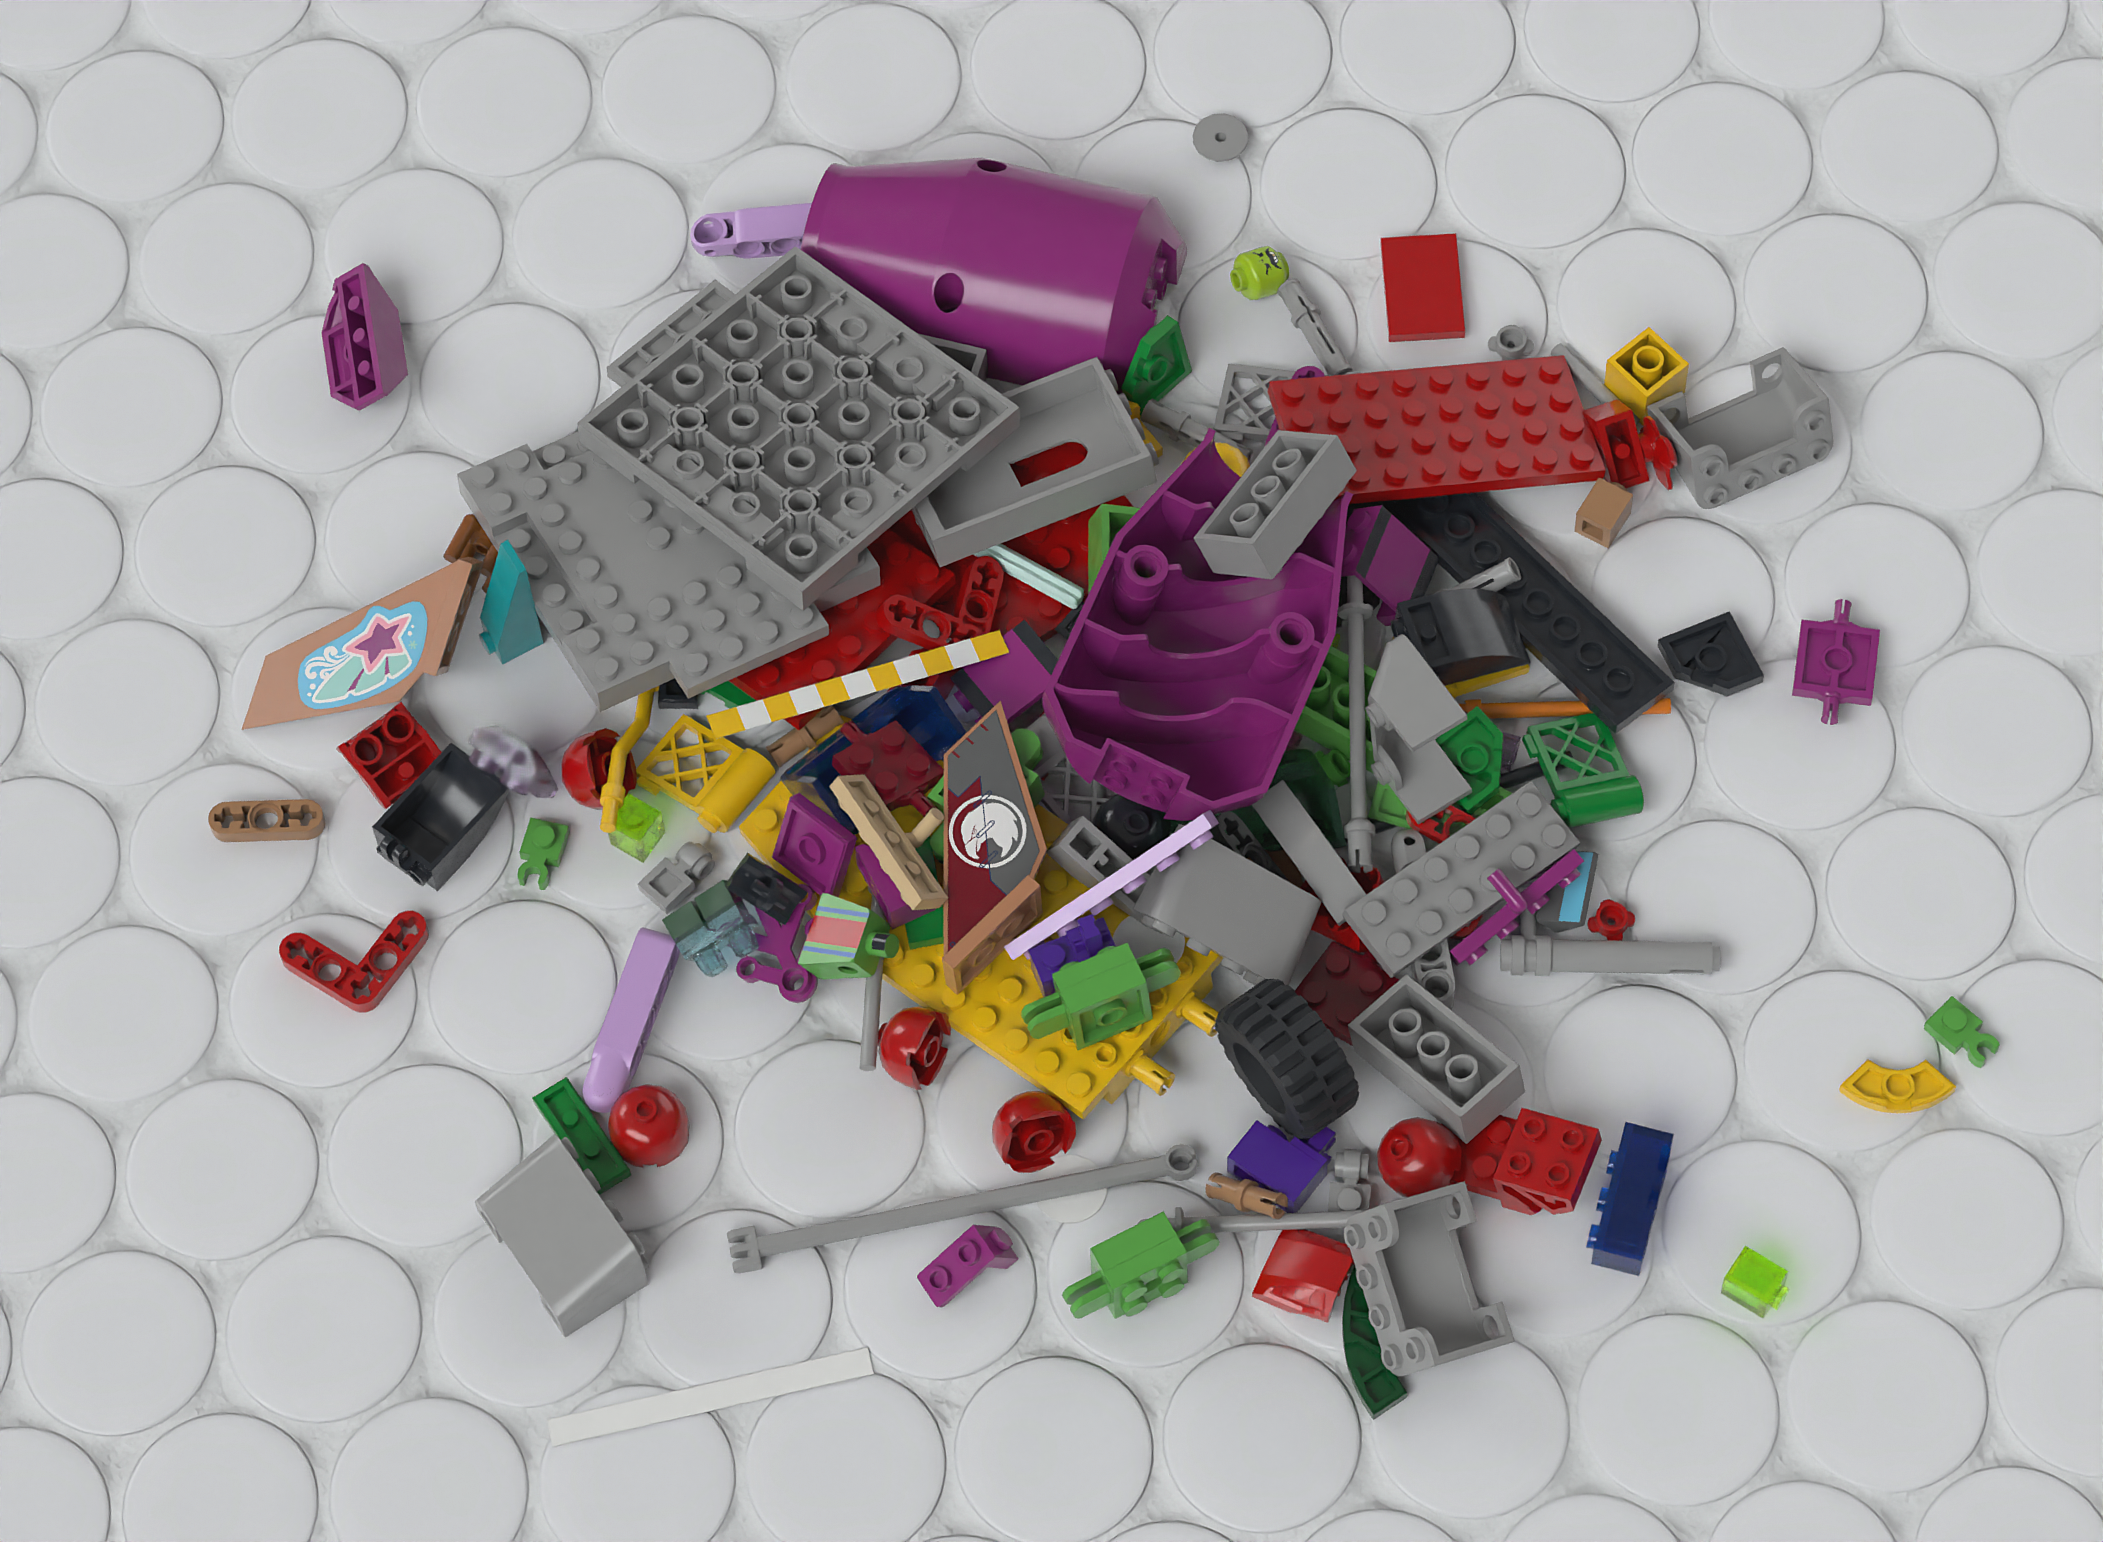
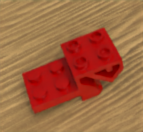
(1529, 1162)

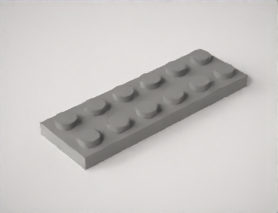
(1450, 882)

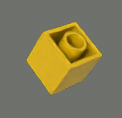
(1645, 372)

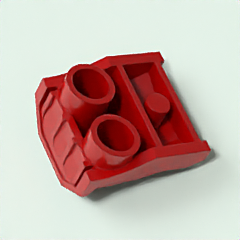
(390, 754)
(1304, 1273)

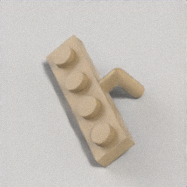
(890, 843)

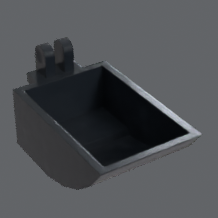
(1462, 633)
(440, 818)

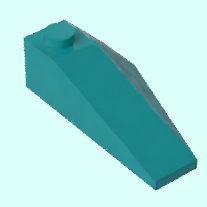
(509, 609)

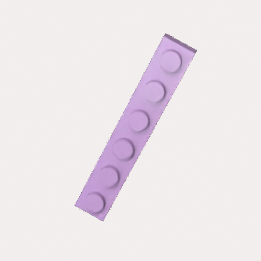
(1127, 877)

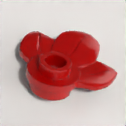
(1658, 451)

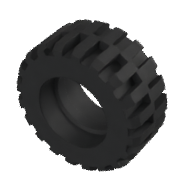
(1287, 1058)

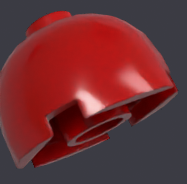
(587, 767)
(912, 1045)
(648, 1126)
(1032, 1130)
(1418, 1156)

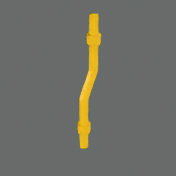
(613, 792)

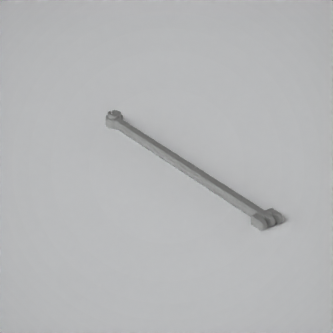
(955, 1207)

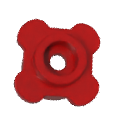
(1611, 910)

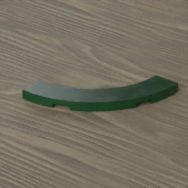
(1373, 1382)

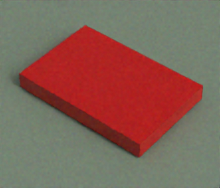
(1422, 287)

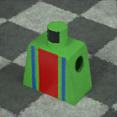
(846, 940)

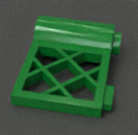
(1592, 797)

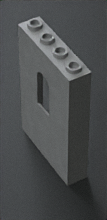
(988, 503)

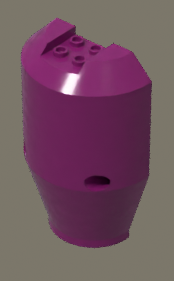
(1000, 259)
(1187, 675)

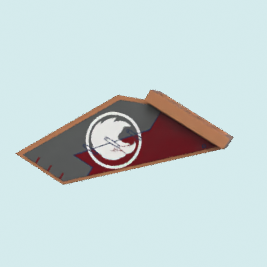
(988, 850)

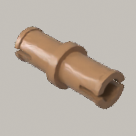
(797, 741)
(1246, 1195)

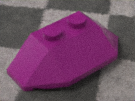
(362, 340)

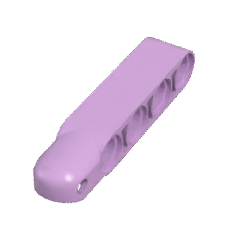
(751, 231)
(630, 1018)

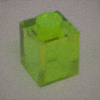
(637, 828)
(1755, 1283)

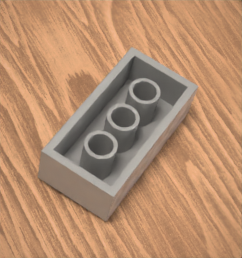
(1275, 504)
(1436, 1058)

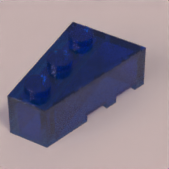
(1631, 1199)

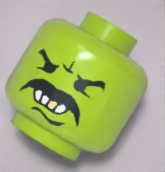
(1259, 272)

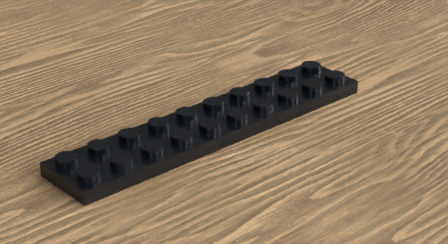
(1550, 613)

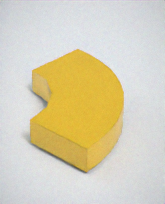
(1897, 1090)

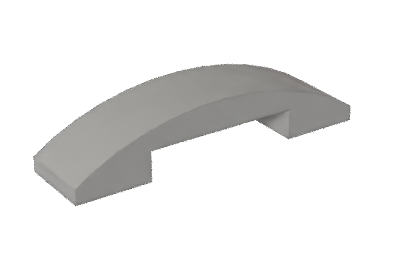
(1309, 850)

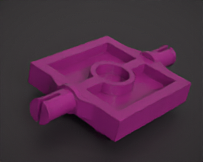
(1836, 662)

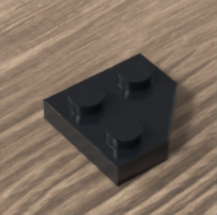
(1712, 656)

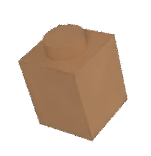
(1604, 512)

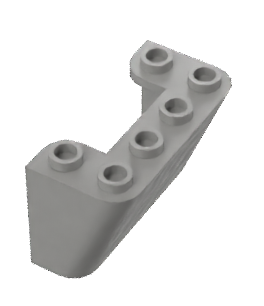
(1752, 437)
(1231, 910)
(565, 1235)
(1420, 1282)

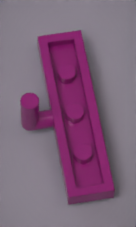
(1531, 898)

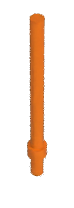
(1546, 708)

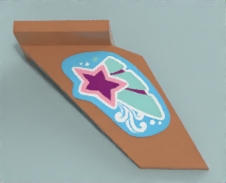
(369, 653)

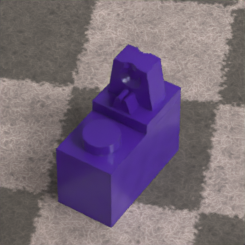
(1076, 945)
(1282, 1165)

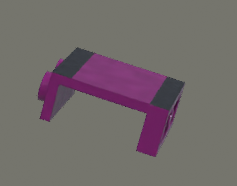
(1386, 559)
(1012, 678)

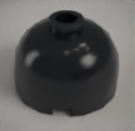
(1131, 825)

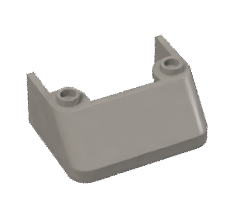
(1406, 716)

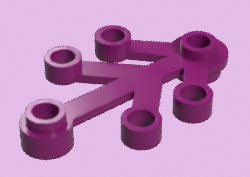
(780, 943)

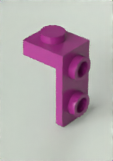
(965, 1260)

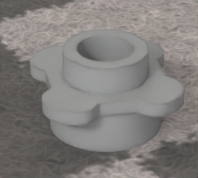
(1511, 335)

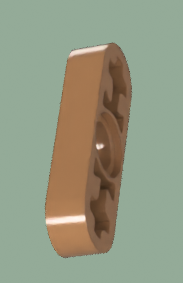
(254, 809)

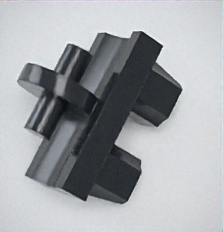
(765, 888)

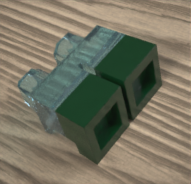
(711, 925)

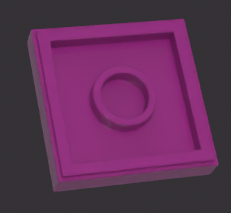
(814, 846)

